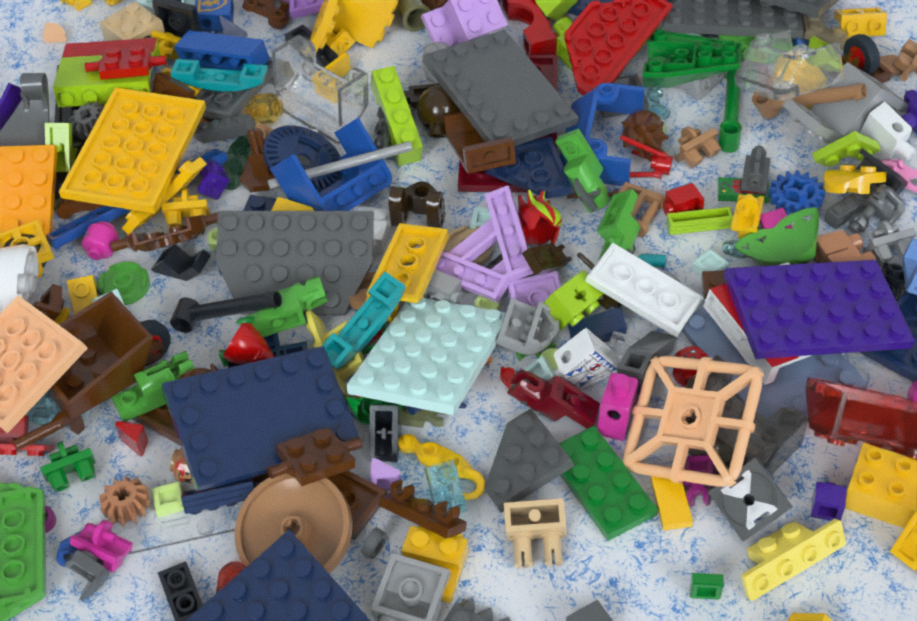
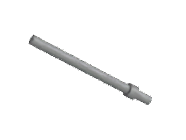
(351, 162)

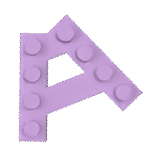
(505, 229)

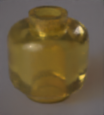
(265, 108)

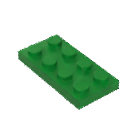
(605, 485)

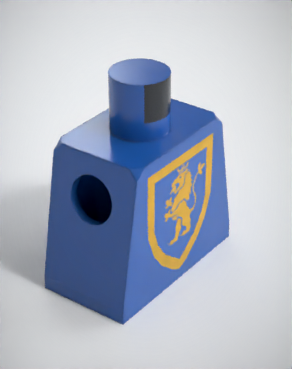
(210, 9)

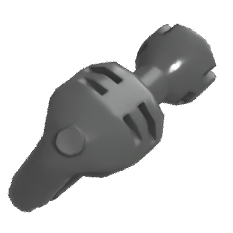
(877, 206)

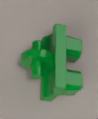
(67, 461)

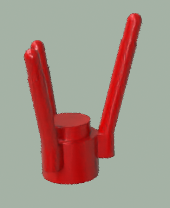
(660, 163)

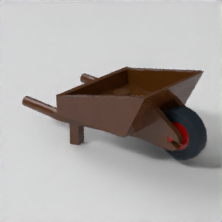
(115, 352)

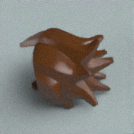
(645, 128)

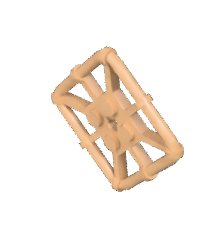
(703, 431)

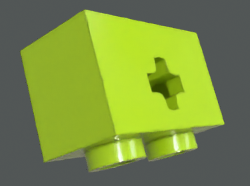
(572, 300)

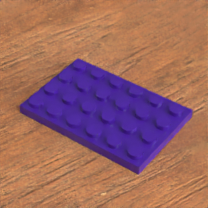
(817, 309)

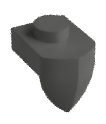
(85, 565)

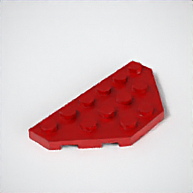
(609, 38)

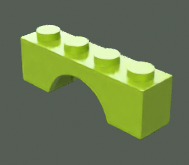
(401, 126)

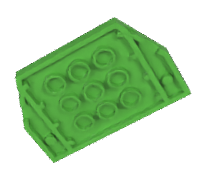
(21, 548)

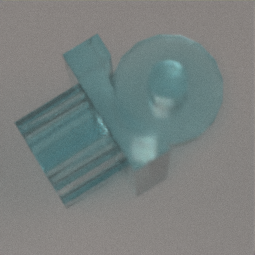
(445, 485)

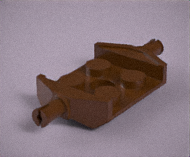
(195, 226)

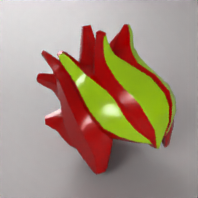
(539, 219)

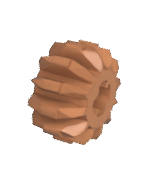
(125, 500)

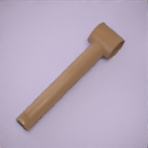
(770, 108)

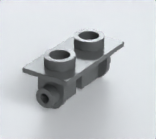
(756, 171)

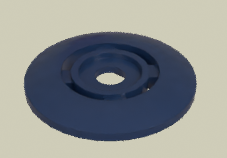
(302, 141)

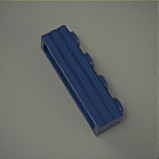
(212, 498)

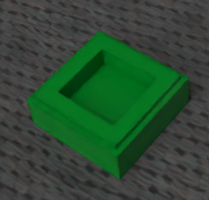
(706, 586)

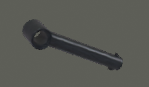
(190, 311)

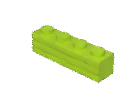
(699, 220)

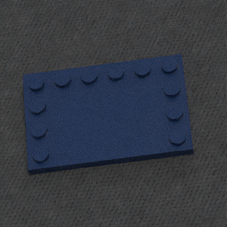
(240, 413)

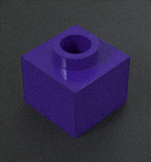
(828, 501)

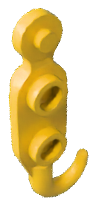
(433, 453)

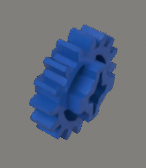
(796, 192)

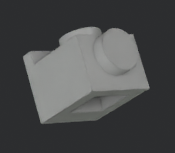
(444, 288)

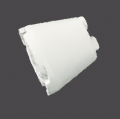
(18, 274)

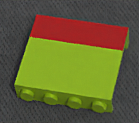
(79, 87)

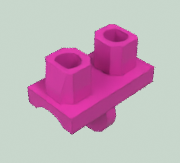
(102, 544)

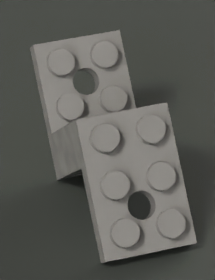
(841, 118)

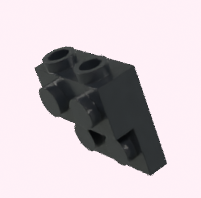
(177, 16)

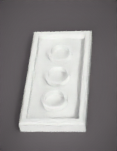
(644, 289)

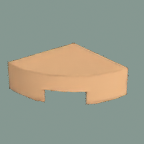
(54, 33)

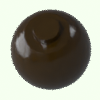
(431, 108)

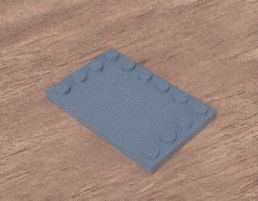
(790, 381)

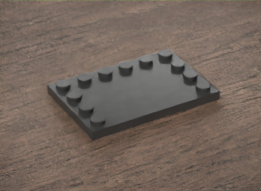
(500, 89)

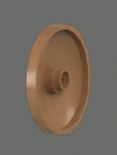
(312, 512)

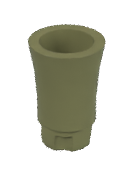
(411, 14)

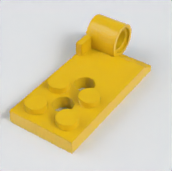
(424, 260)

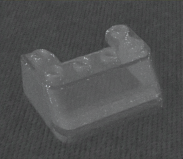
(315, 93)

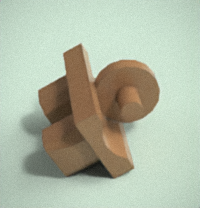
(907, 59)
(693, 142)

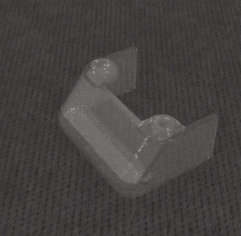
(784, 74)

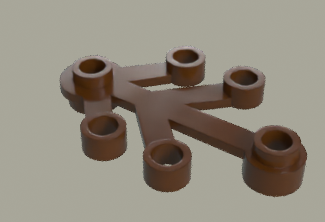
(276, 17)

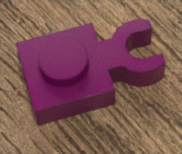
(699, 464)

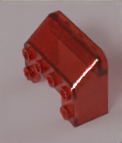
(856, 413)

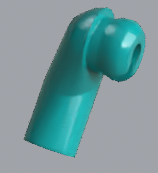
(654, 259)

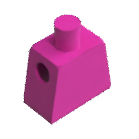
(621, 396)

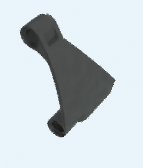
(28, 121)

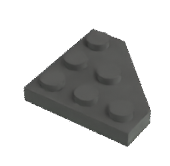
(524, 460)

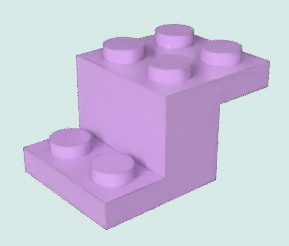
(463, 20)

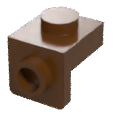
(51, 302)

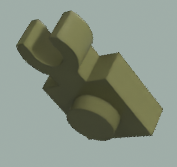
(420, 418)

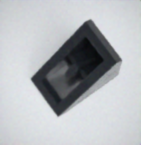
(384, 432)

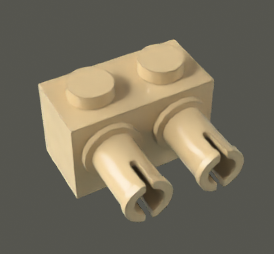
(533, 521)

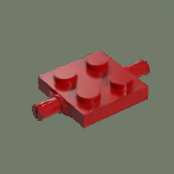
(125, 62)

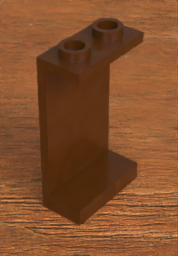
(472, 149)

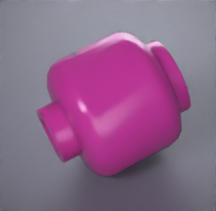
(97, 240)

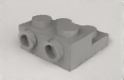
(410, 590)

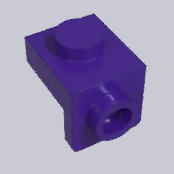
(213, 180)

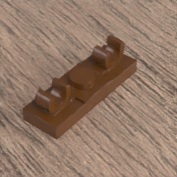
(423, 511)

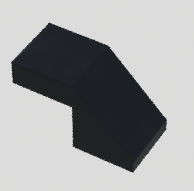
(179, 265)

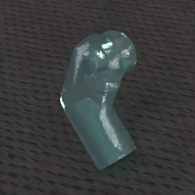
(655, 106)
(729, 249)

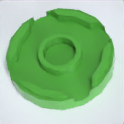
(128, 278)

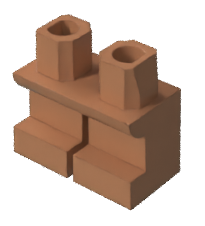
(840, 248)

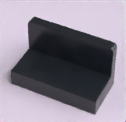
(893, 179)

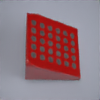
(133, 436)

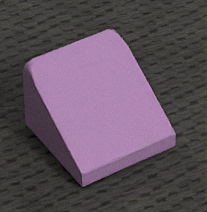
(383, 474)

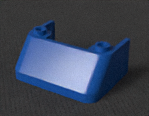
(607, 98)
(357, 183)

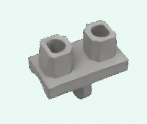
(887, 238)

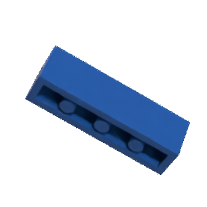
(221, 50)

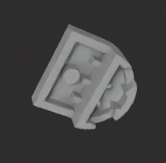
(527, 328)

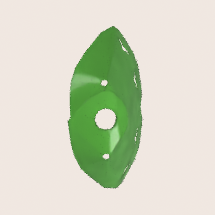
(783, 243)

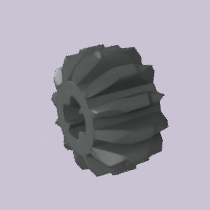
(85, 119)

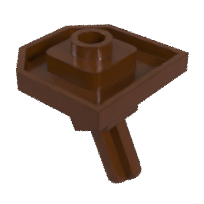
(256, 172)

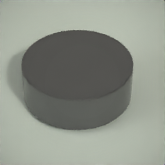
(374, 543)

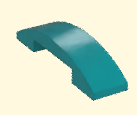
(218, 79)
(366, 321)

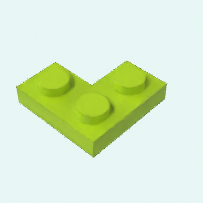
(846, 146)

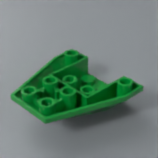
(687, 58)

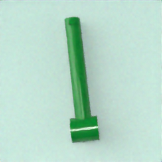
(730, 129)

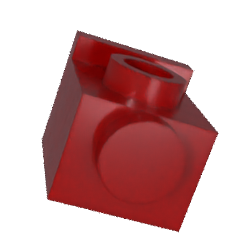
(683, 199)

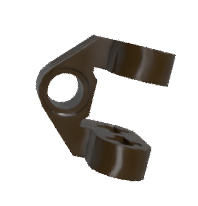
(420, 199)

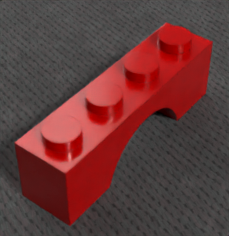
(538, 37)

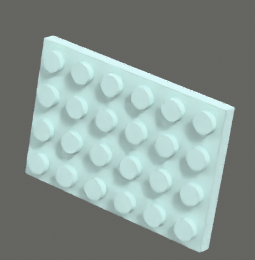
(429, 355)

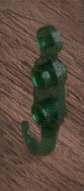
(237, 159)

